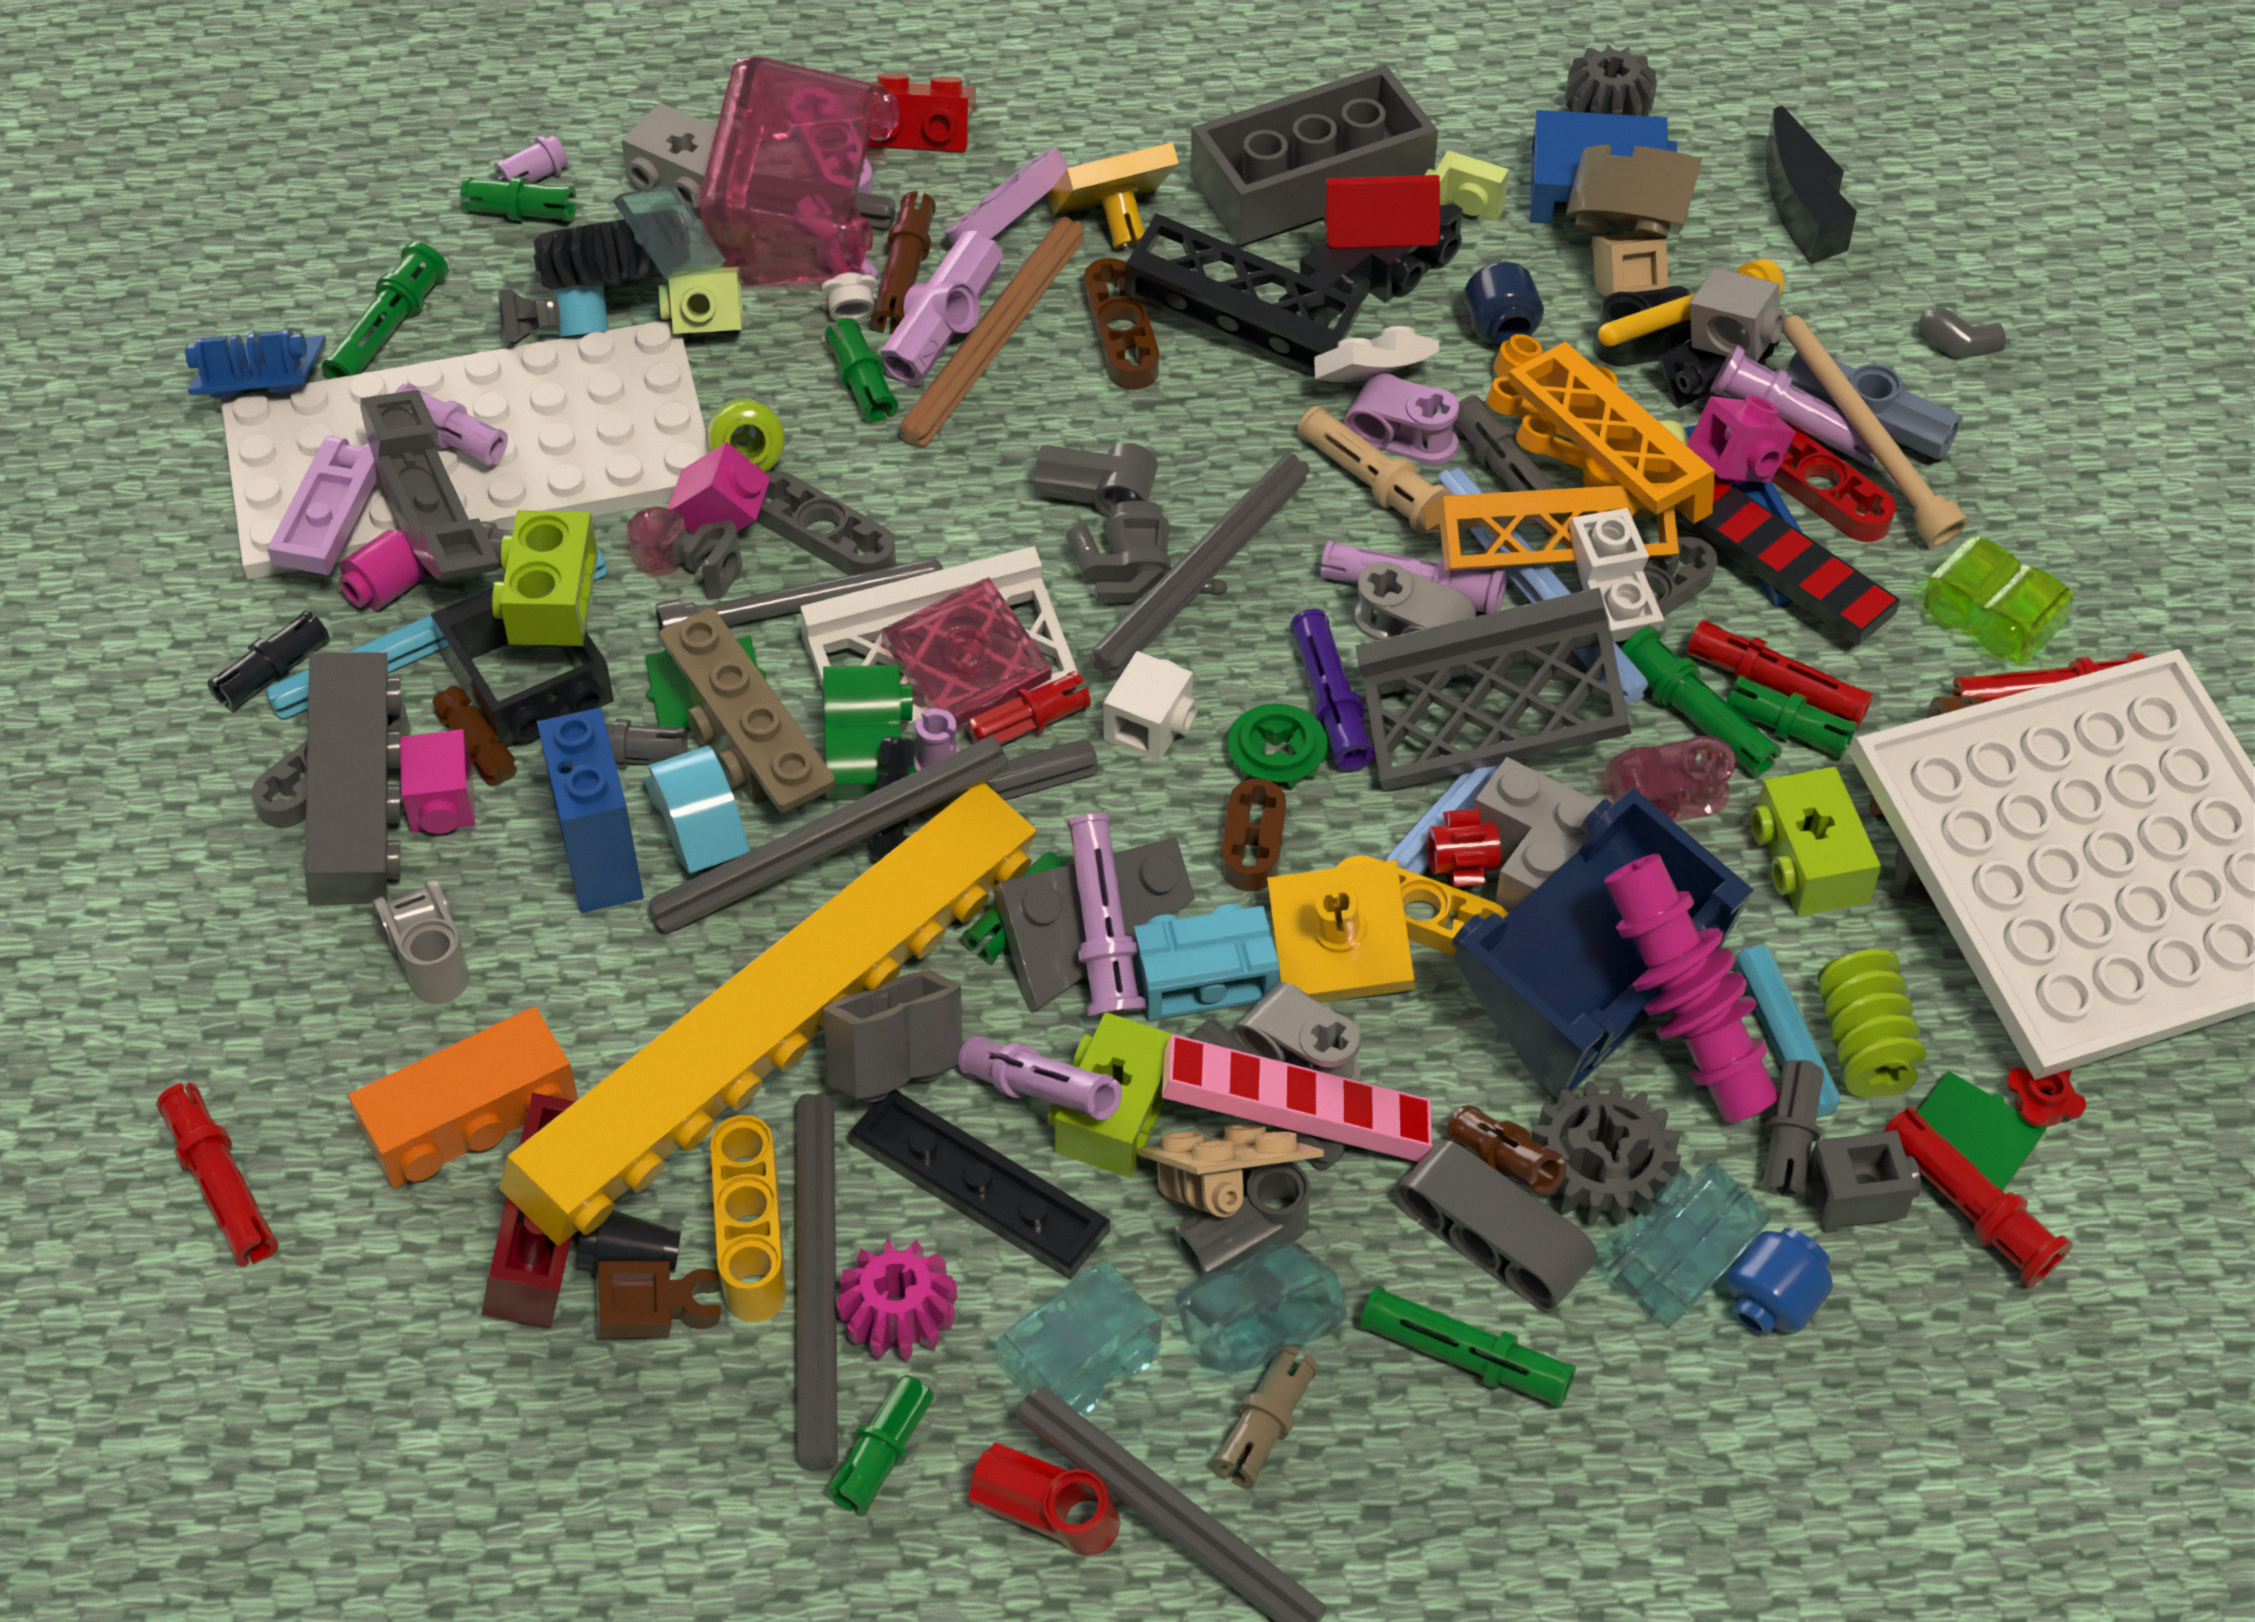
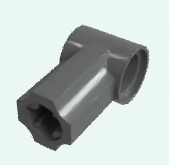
(1096, 477)
(1224, 1242)

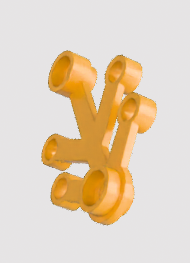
(1536, 430)

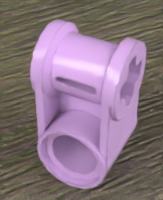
(1401, 414)

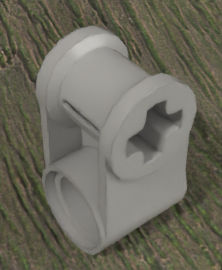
(1412, 605)
(425, 942)
(1300, 1032)

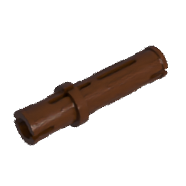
(907, 247)

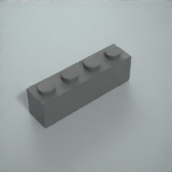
(348, 778)

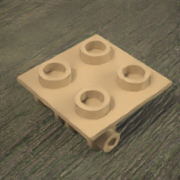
(1209, 1170)

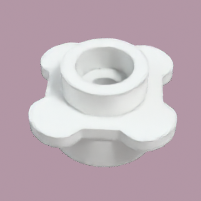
(849, 296)

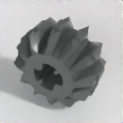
(1611, 83)

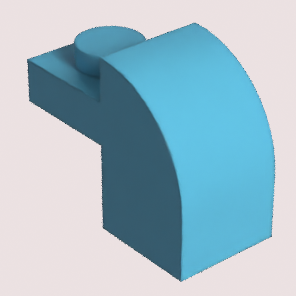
(697, 809)

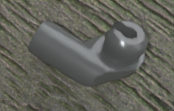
(1957, 337)

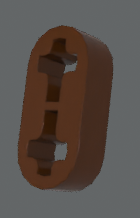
(1240, 832)

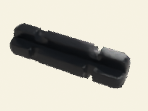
(897, 756)

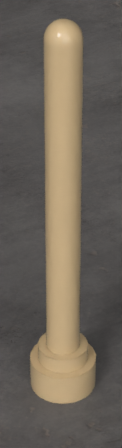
(1935, 516)

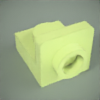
(1472, 185)

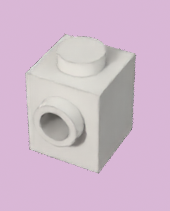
(1149, 706)

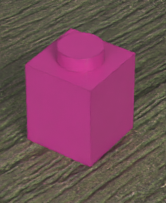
(720, 488)
(437, 781)

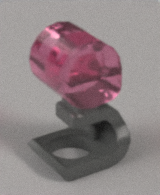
(663, 545)

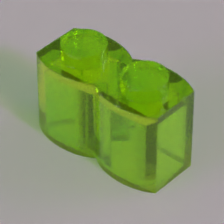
(1998, 600)

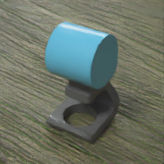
(569, 311)

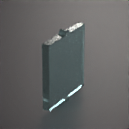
(669, 231)

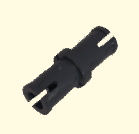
(268, 660)

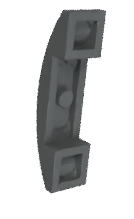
(420, 487)

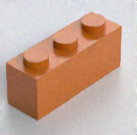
(461, 1097)

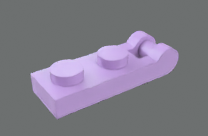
(324, 507)

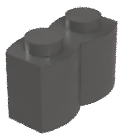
(893, 1035)

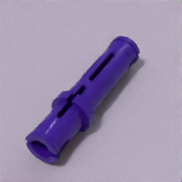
(1337, 705)

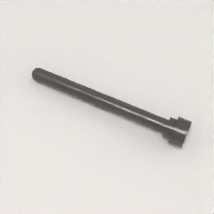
(791, 599)

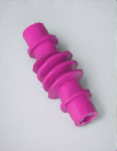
(1693, 987)

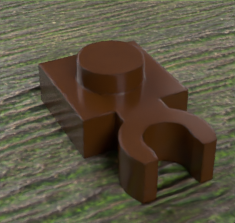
(641, 1299)

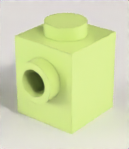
(703, 301)

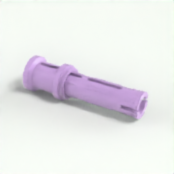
(1744, 377)
(1481, 586)
(1106, 946)

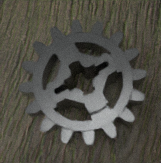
(1622, 1134)

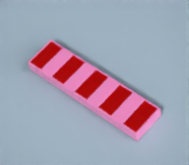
(1297, 1098)

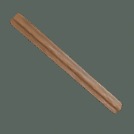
(991, 333)

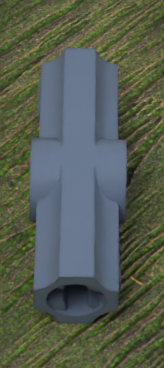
(1903, 415)

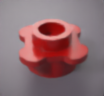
(2045, 1109)

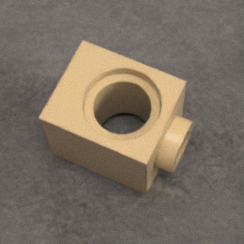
(1629, 262)

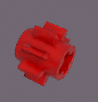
(1463, 848)

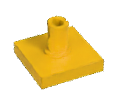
(1113, 185)
(1342, 931)

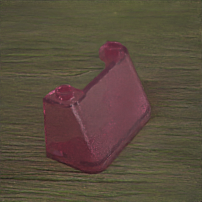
(791, 170)

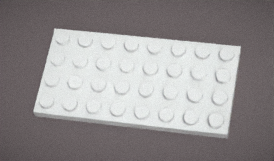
(586, 420)

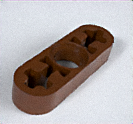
(1113, 341)

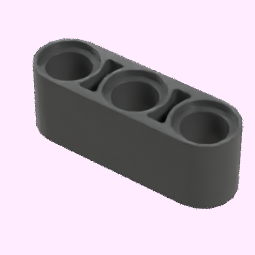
(1498, 1223)

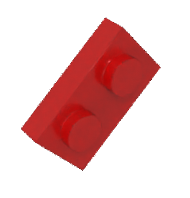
(929, 114)

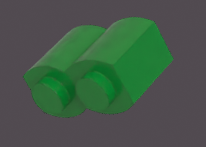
(858, 712)

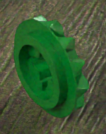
(1276, 725)

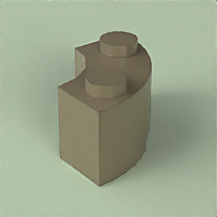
(1633, 192)

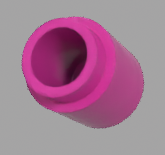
(380, 571)

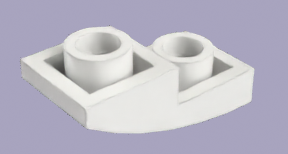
(1360, 358)
(1613, 558)

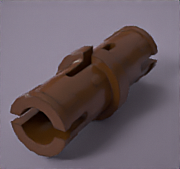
(1507, 1149)

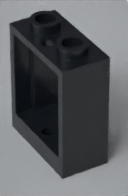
(471, 630)

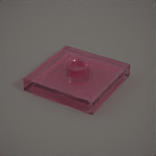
(966, 652)

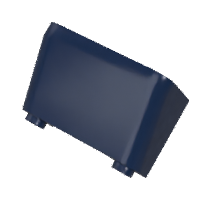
(1556, 964)

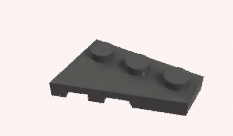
(1047, 922)

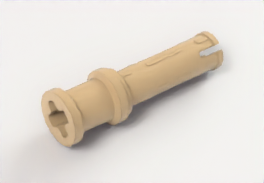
(1392, 481)

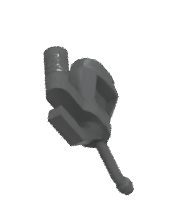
(1140, 549)

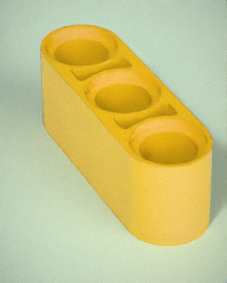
(743, 1191)

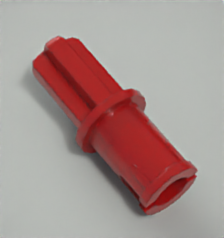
(1031, 710)

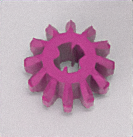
(900, 1323)

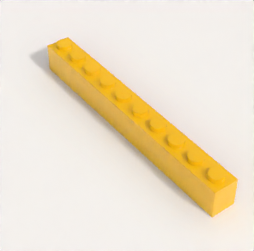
(763, 1016)

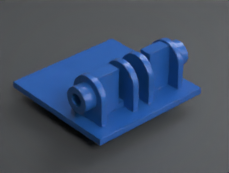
(266, 360)

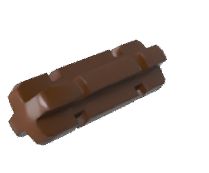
(493, 757)

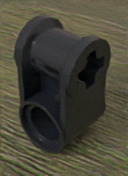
(1646, 347)

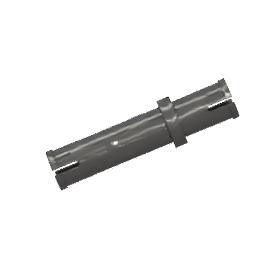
(1476, 425)

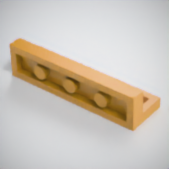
(1617, 432)
(1535, 507)

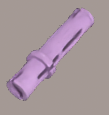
(1021, 1071)

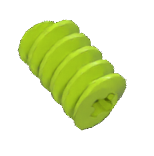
(1871, 1023)

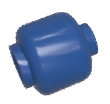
(1779, 1282)

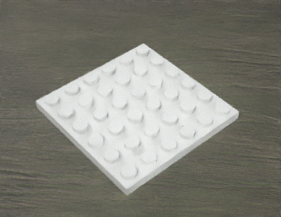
(2085, 854)

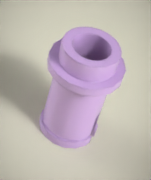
(535, 161)
(935, 737)

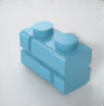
(1205, 961)

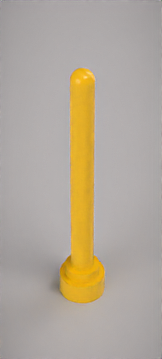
(1676, 310)

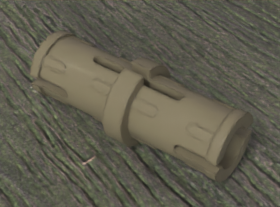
(1265, 1417)

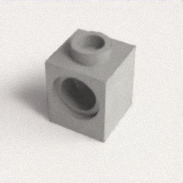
(1736, 311)

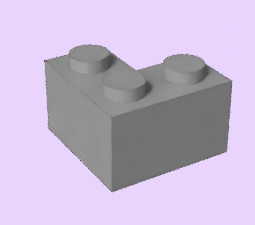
(1535, 825)

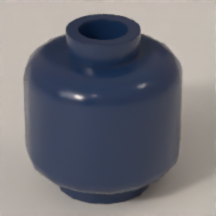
(1503, 302)

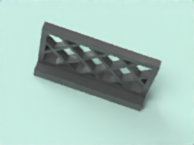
(1485, 650)

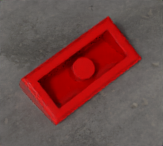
(1382, 211)

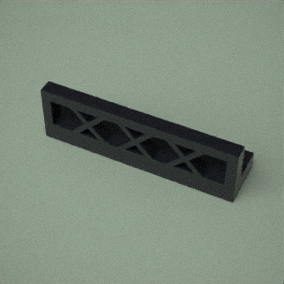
(1224, 307)

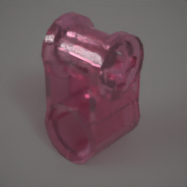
(1672, 780)

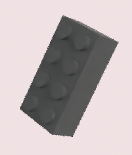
(1272, 161)

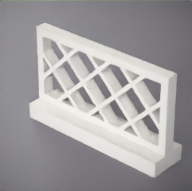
(859, 616)

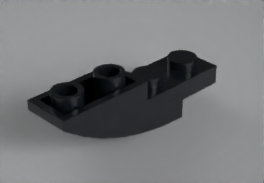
(1379, 269)

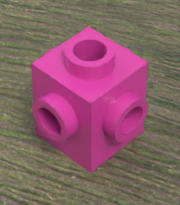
(1741, 439)

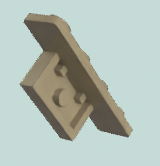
(743, 716)

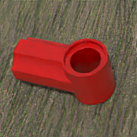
(1041, 1497)

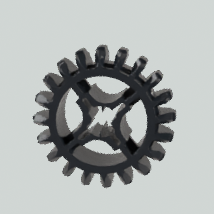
(590, 255)

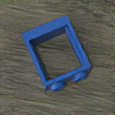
(591, 809)

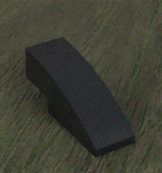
(1807, 189)

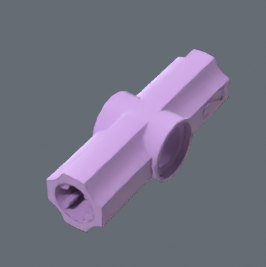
(941, 308)

